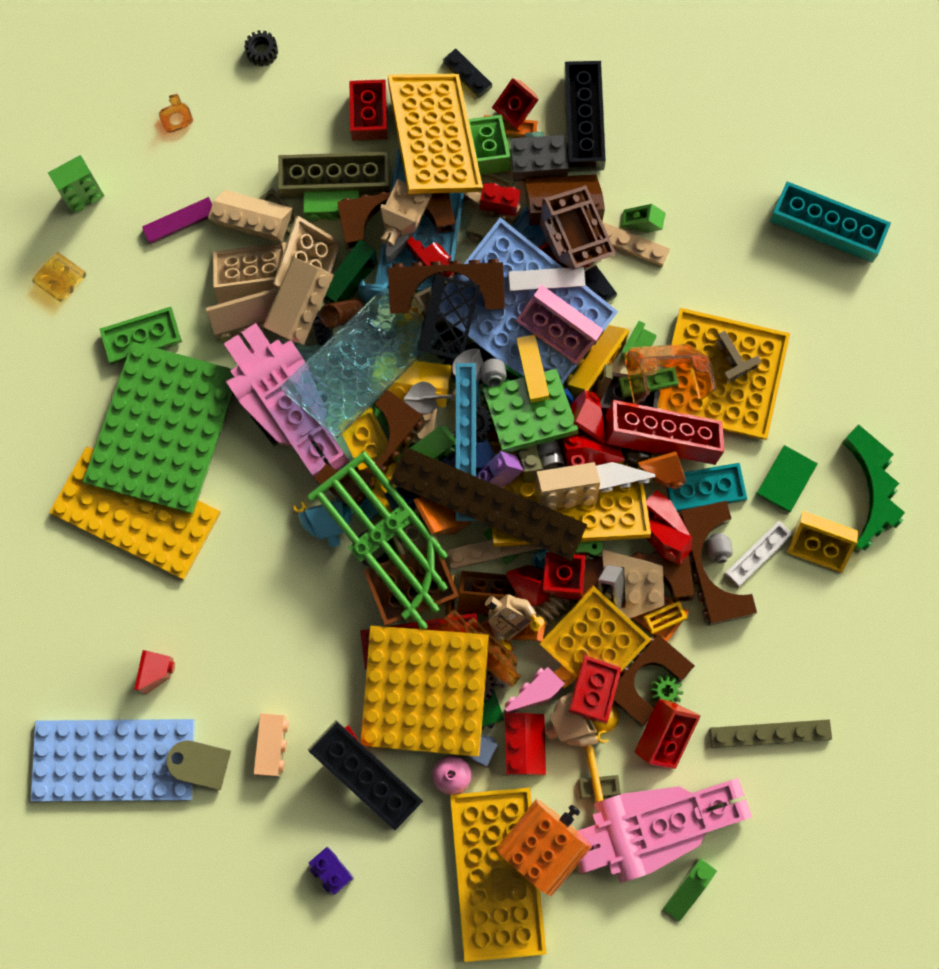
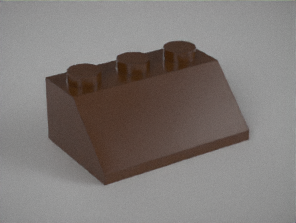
(478, 587)

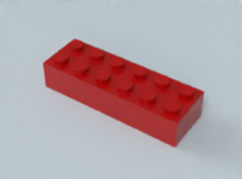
(664, 432)

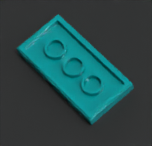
(709, 487)

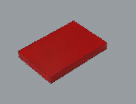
(594, 690)

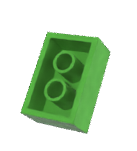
(76, 184)

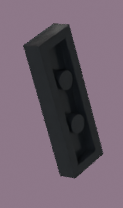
(467, 73)

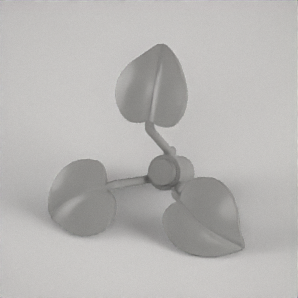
(422, 394)

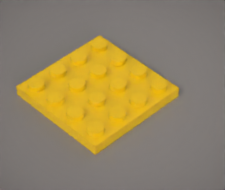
(595, 630)

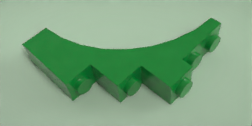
(881, 486)

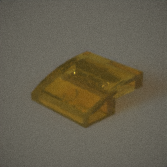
(59, 276)

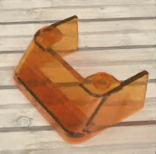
(646, 360)

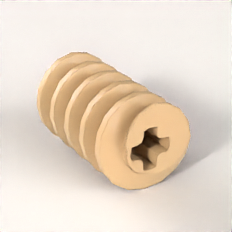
(551, 607)

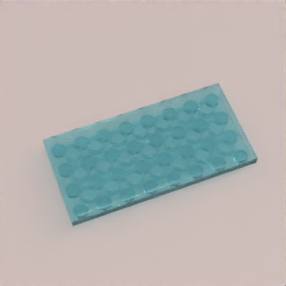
(356, 365)

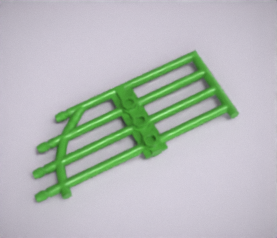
(382, 532)

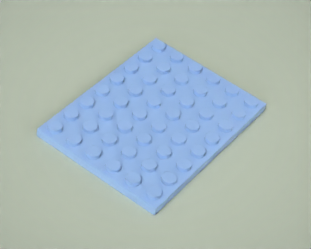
(498, 329)

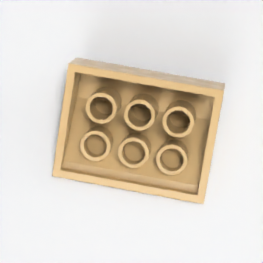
(309, 245)
(245, 270)

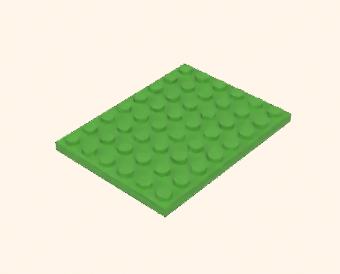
(161, 428)

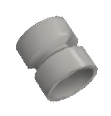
(551, 455)

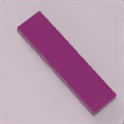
(178, 220)

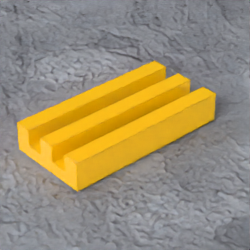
(650, 624)

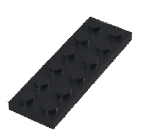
(365, 775)

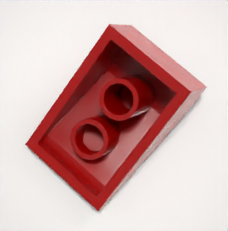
(590, 449)

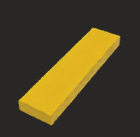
(532, 368)

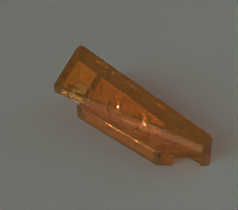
(499, 658)

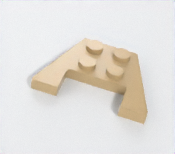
(642, 583)

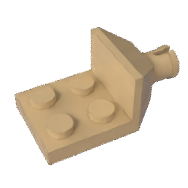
(402, 212)

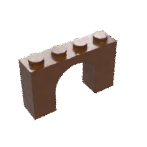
(657, 653)

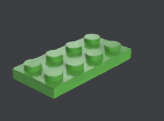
(152, 329)

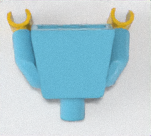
(321, 524)

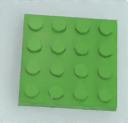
(526, 423)

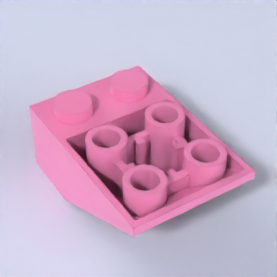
(540, 691)

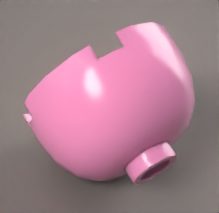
(459, 782)

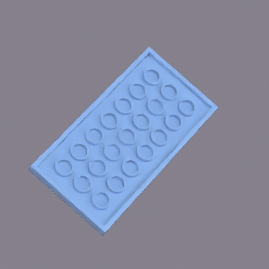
(108, 760)

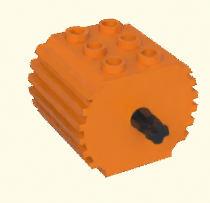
(544, 846)

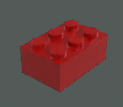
(368, 109)

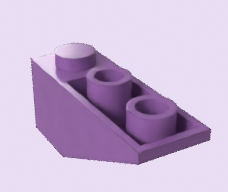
(501, 469)

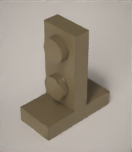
(734, 359)

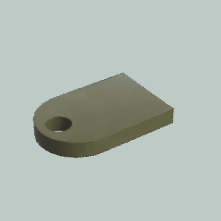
(200, 764)

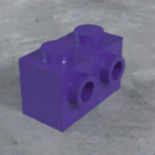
(330, 870)

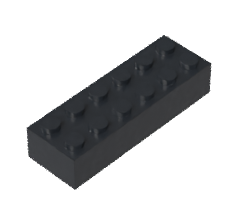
(584, 116)

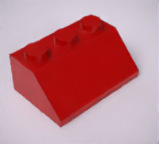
(666, 734)
(525, 744)

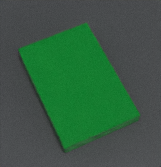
(787, 478)

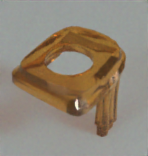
(175, 107)

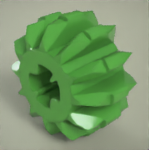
(666, 683)

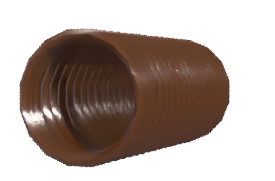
(342, 310)

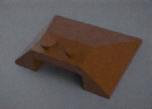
(575, 228)

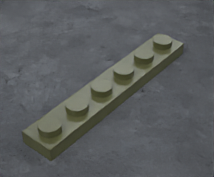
(770, 733)

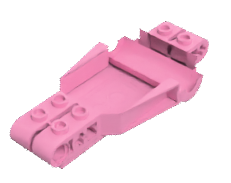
(257, 388)
(656, 826)

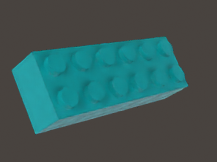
(830, 222)

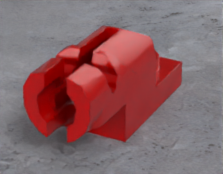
(432, 253)

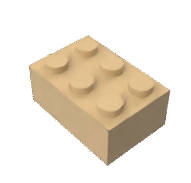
(567, 486)

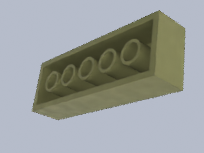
(333, 172)

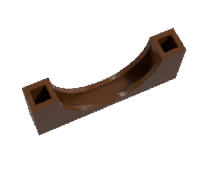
(357, 212)
(405, 281)
(403, 425)
(675, 576)
(717, 603)

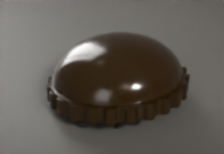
(632, 456)

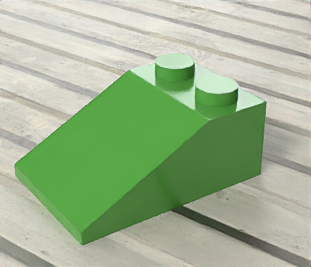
(490, 144)

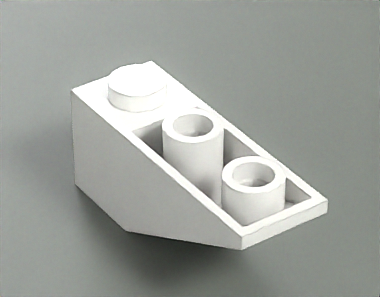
(616, 474)

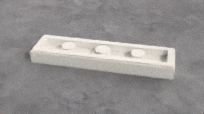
(547, 277)
(758, 554)

